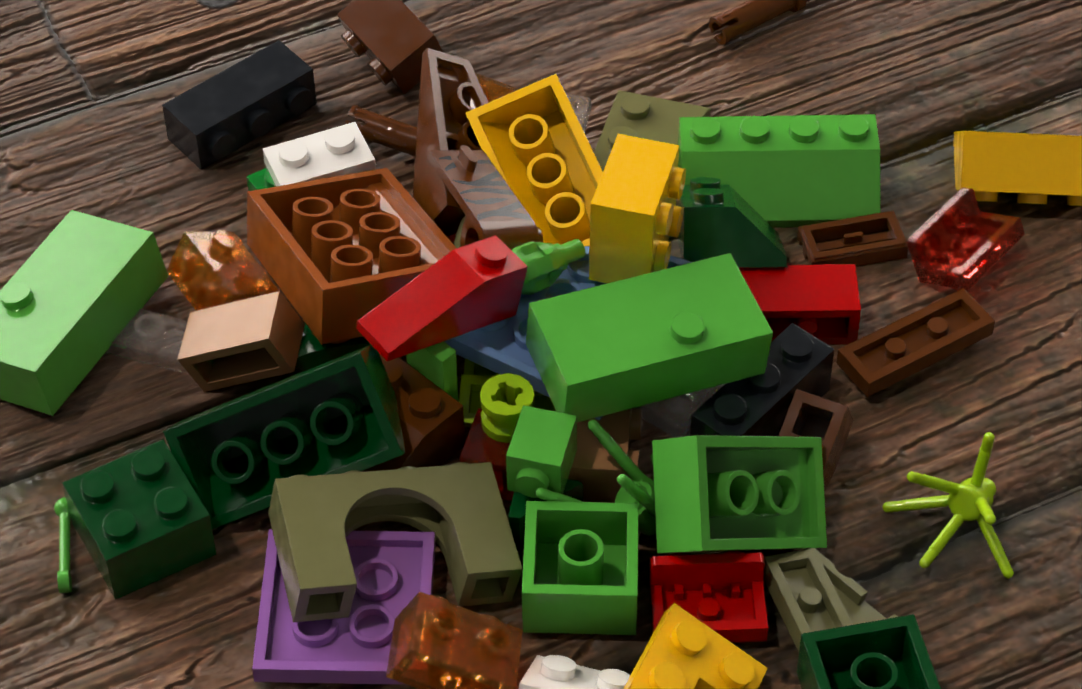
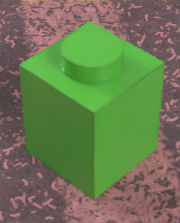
(541, 451)

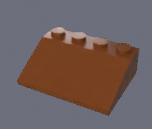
(342, 245)

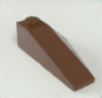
(446, 94)

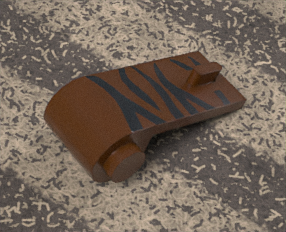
(484, 198)

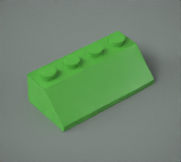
(789, 166)

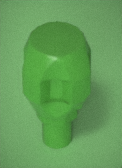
(546, 262)

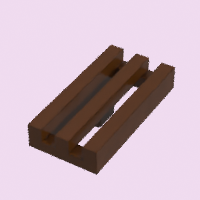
(854, 246)

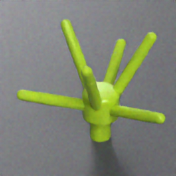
(966, 501)

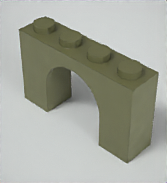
(455, 501)

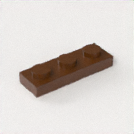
(915, 342)

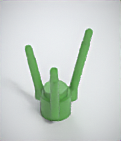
(636, 491)

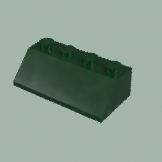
(307, 425)

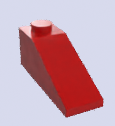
(448, 299)

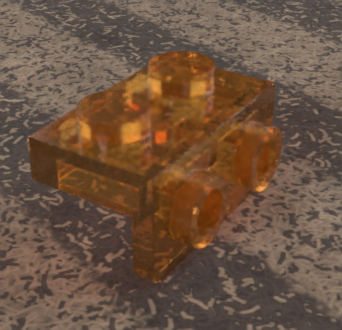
(217, 270)

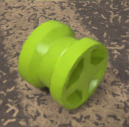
(497, 417)

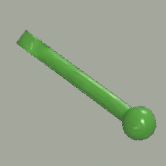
(64, 575)

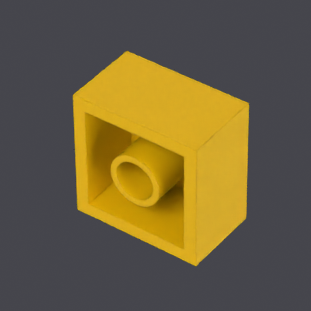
(635, 209)

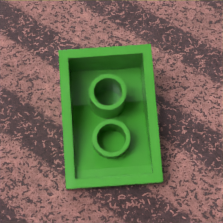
(738, 493)

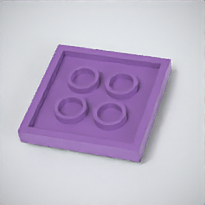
(352, 649)

